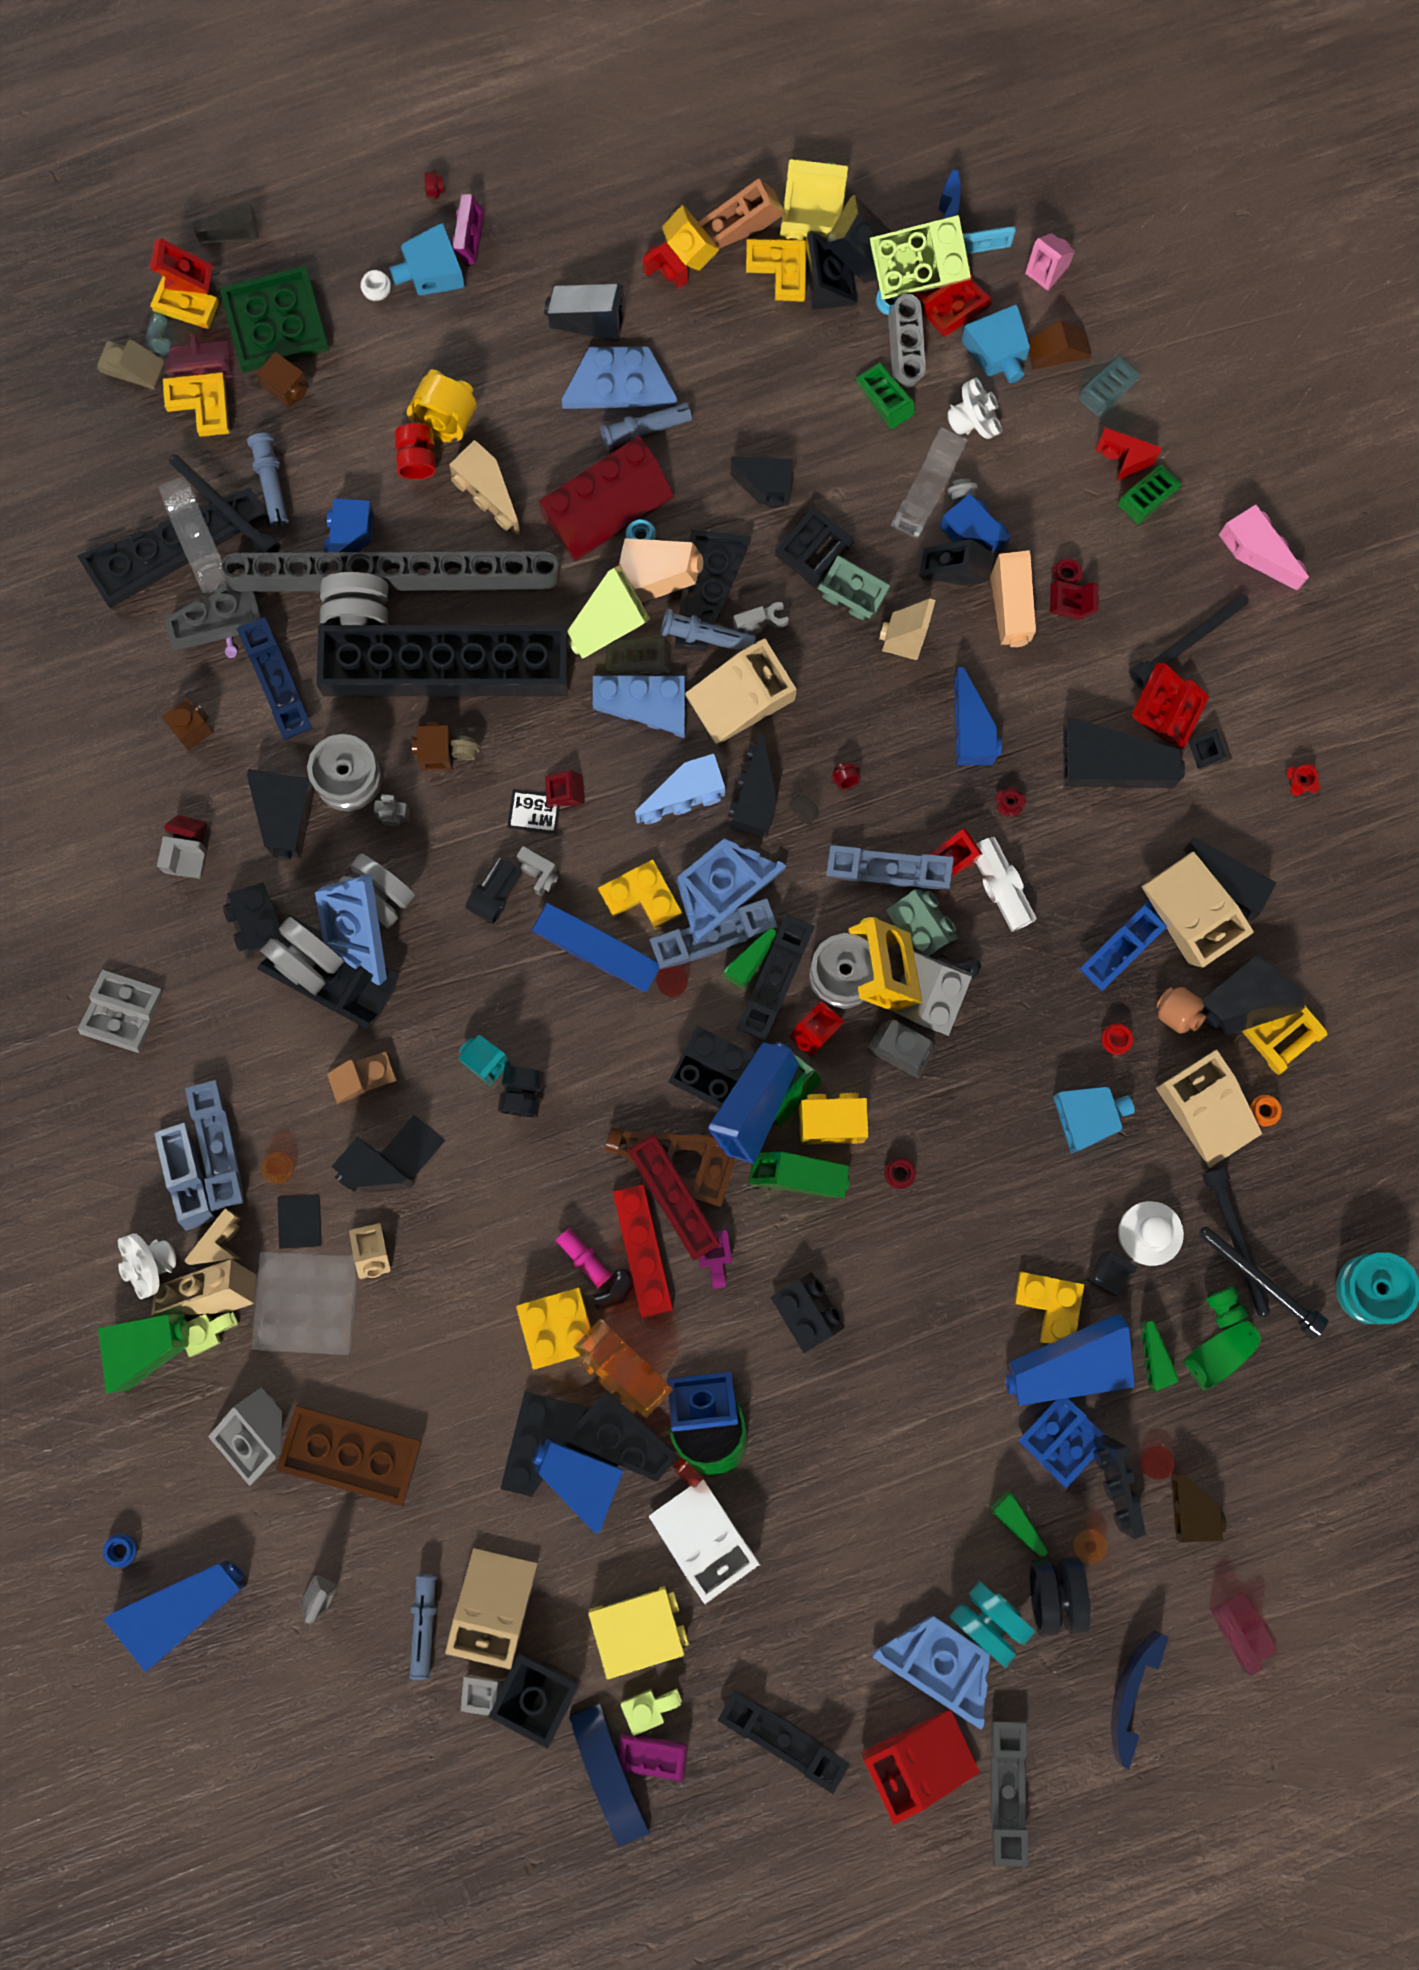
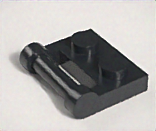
(806, 540)

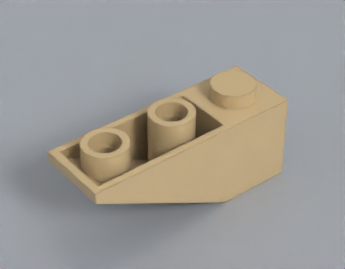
(481, 476)
(207, 1291)

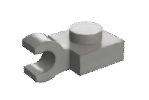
(756, 619)
(390, 811)

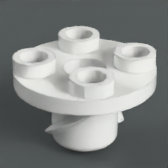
(975, 411)
(1150, 1233)
(145, 1263)

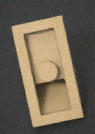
(210, 1248)

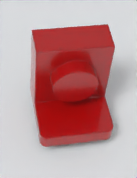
(668, 262)
(816, 1028)

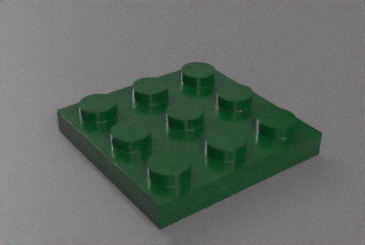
(274, 316)

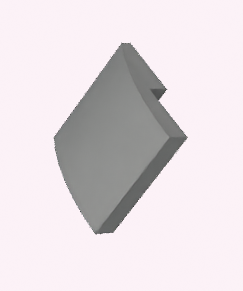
(120, 1011)

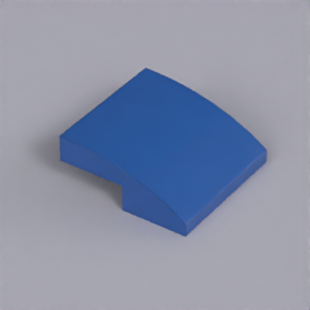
(1062, 1441)

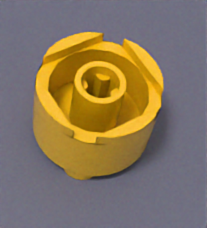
(443, 406)

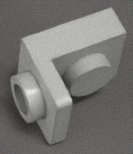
(533, 865)
(480, 1694)

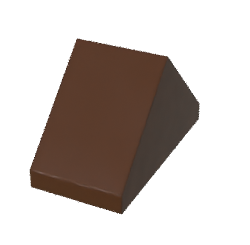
(1058, 345)

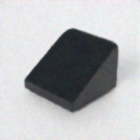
(1210, 749)

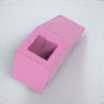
(1259, 546)

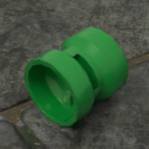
(1227, 1307)

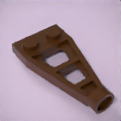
(714, 1170)

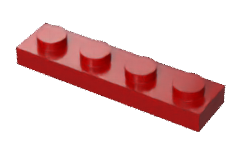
(642, 1251)

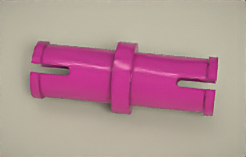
(583, 1257)

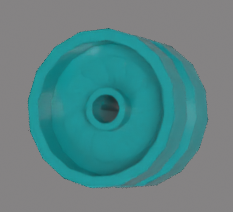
(1379, 1272)
(993, 1623)

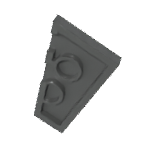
(211, 618)

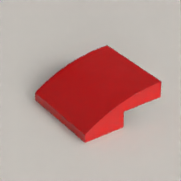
(953, 305)
(1170, 706)

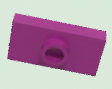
(653, 1757)

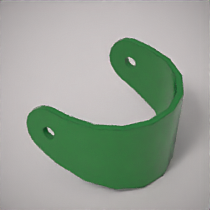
(1222, 1354)
(723, 1466)

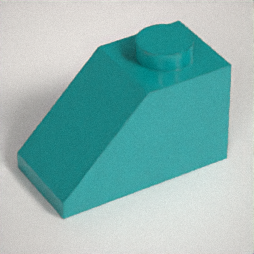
(483, 1059)

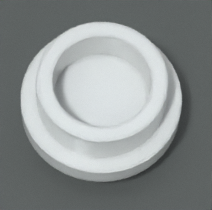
(375, 285)

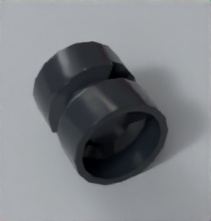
(521, 1091)

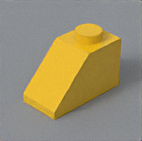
(689, 239)

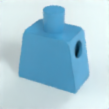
(429, 263)
(998, 343)
(1090, 1115)

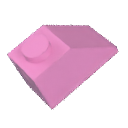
(1049, 260)

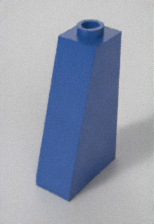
(754, 1102)
(1076, 1365)
(168, 1617)

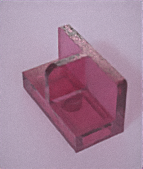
(198, 359)
(1244, 1632)

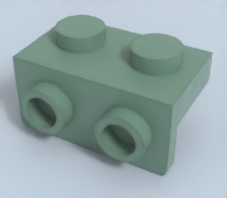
(854, 588)
(922, 918)

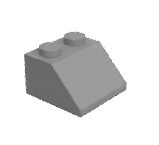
(941, 993)

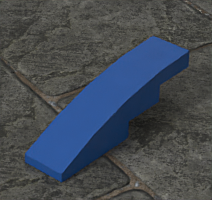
(595, 947)
(1123, 947)

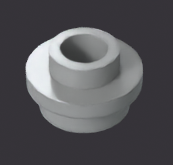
(961, 489)

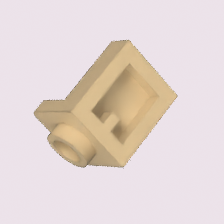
(369, 1251)

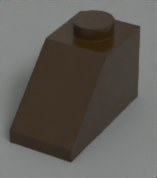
(1195, 1513)

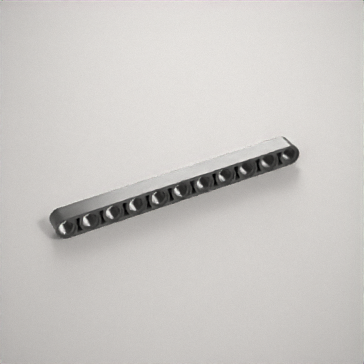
(406, 562)

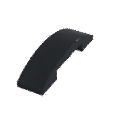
(775, 977)
(784, 1741)

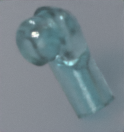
(154, 335)

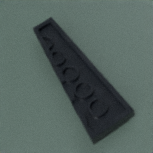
(148, 556)

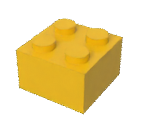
(833, 1120)
(554, 1327)

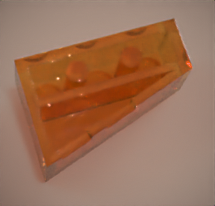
(621, 1369)

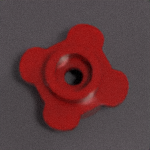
(1309, 773)

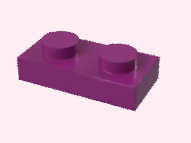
(468, 229)

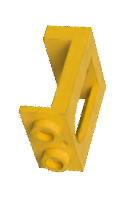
(883, 989)

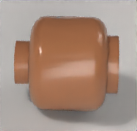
(1181, 1010)

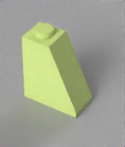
(607, 614)

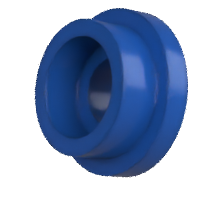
(112, 1557)

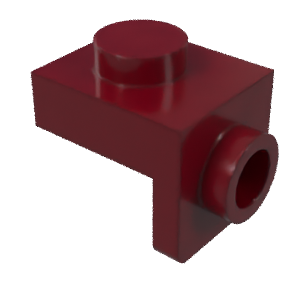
(1074, 600)

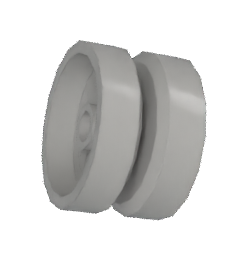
(353, 599)
(333, 758)
(386, 888)
(840, 953)
(301, 956)

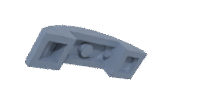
(890, 868)
(742, 926)
(216, 1145)

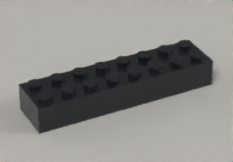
(442, 660)

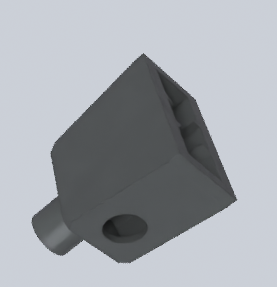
(902, 1047)

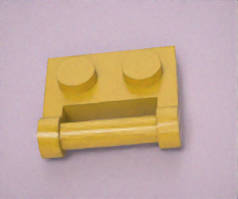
(1270, 1034)

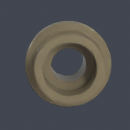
(464, 748)

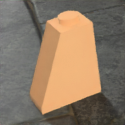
(659, 566)
(1014, 598)

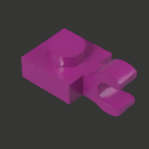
(716, 1259)

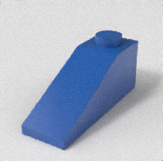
(974, 727)

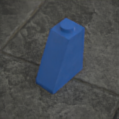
(579, 1479)

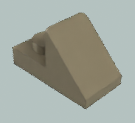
(131, 364)

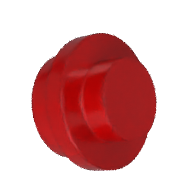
(1117, 1039)

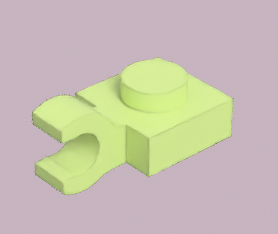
(204, 1332)
(646, 1710)

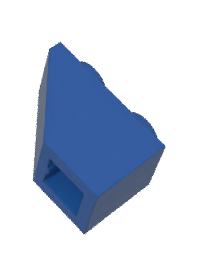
(972, 521)
(349, 525)

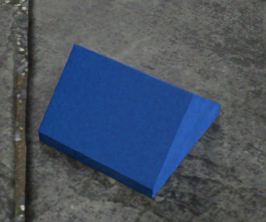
(702, 1401)

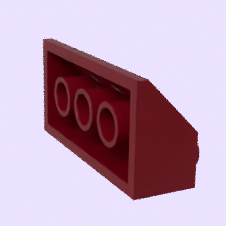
(606, 498)

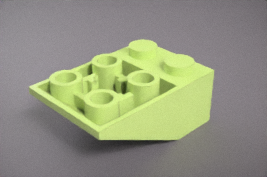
(920, 258)

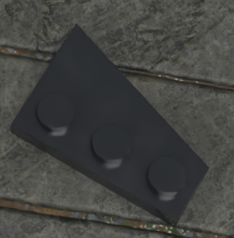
(537, 1420)
(622, 1438)
(1110, 1457)

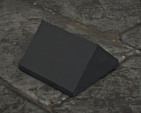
(828, 277)

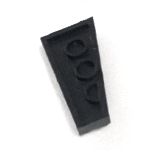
(721, 562)

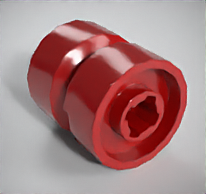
(414, 449)

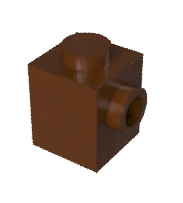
(282, 380)
(188, 723)
(433, 747)

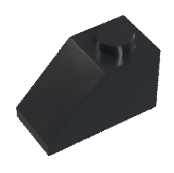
(764, 479)
(957, 563)

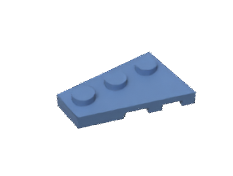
(645, 699)

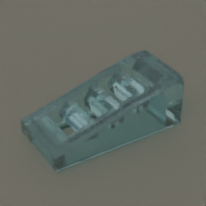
(1095, 401)

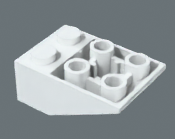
(704, 1541)

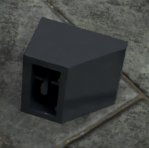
(710, 1067)

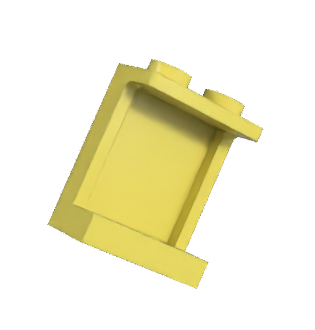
(812, 199)
(638, 1632)

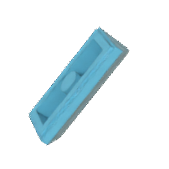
(988, 239)

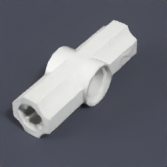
(1004, 885)

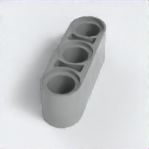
(913, 329)

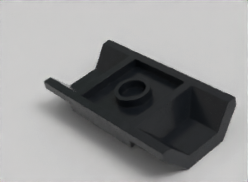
(346, 991)

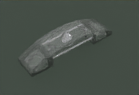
(929, 483)
(193, 534)

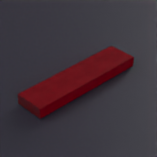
(673, 1197)

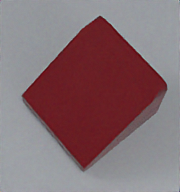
(564, 789)
(186, 828)

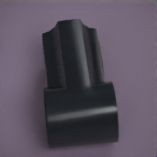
(490, 897)

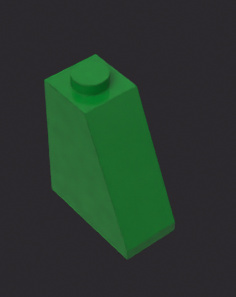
(800, 1174)
(139, 1348)

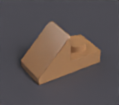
(361, 1077)

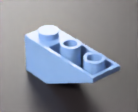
(688, 786)

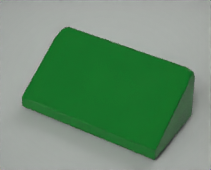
(802, 1084)

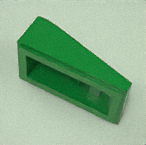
(895, 411)
(1134, 508)
(746, 964)
(1157, 1361)
(1014, 1518)

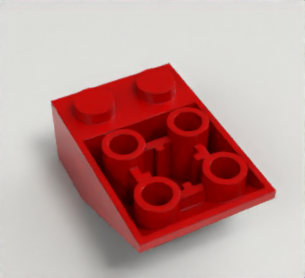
(920, 1765)

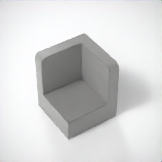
(182, 857)

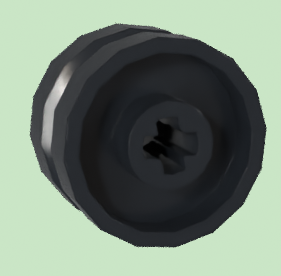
(1059, 1596)

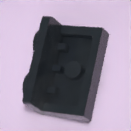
(252, 917)
(808, 1312)

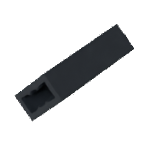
(1114, 759)

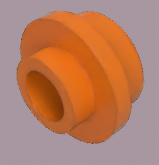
(1274, 1110)

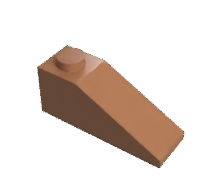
(743, 214)

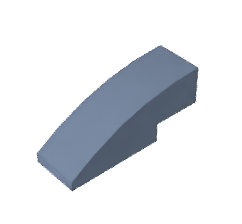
(184, 1176)

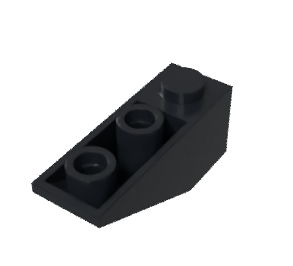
(757, 800)

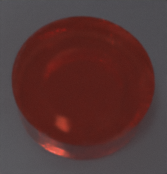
(672, 981)
(1157, 1462)
(687, 1472)

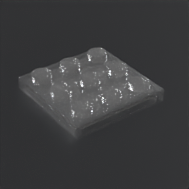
(305, 1303)

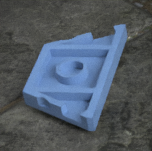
(619, 380)
(722, 884)
(352, 925)
(941, 1665)

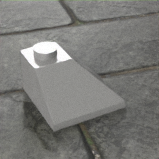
(250, 1435)

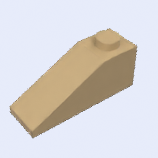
(907, 630)

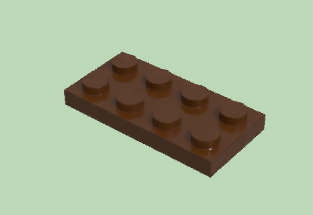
(349, 1455)

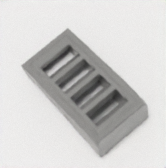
(317, 1598)

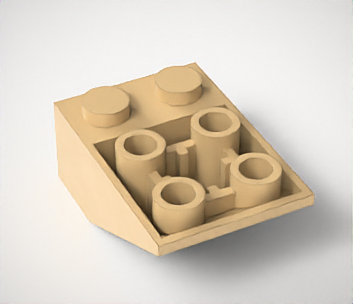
(742, 692)
(1197, 911)
(1210, 1108)
(491, 1608)

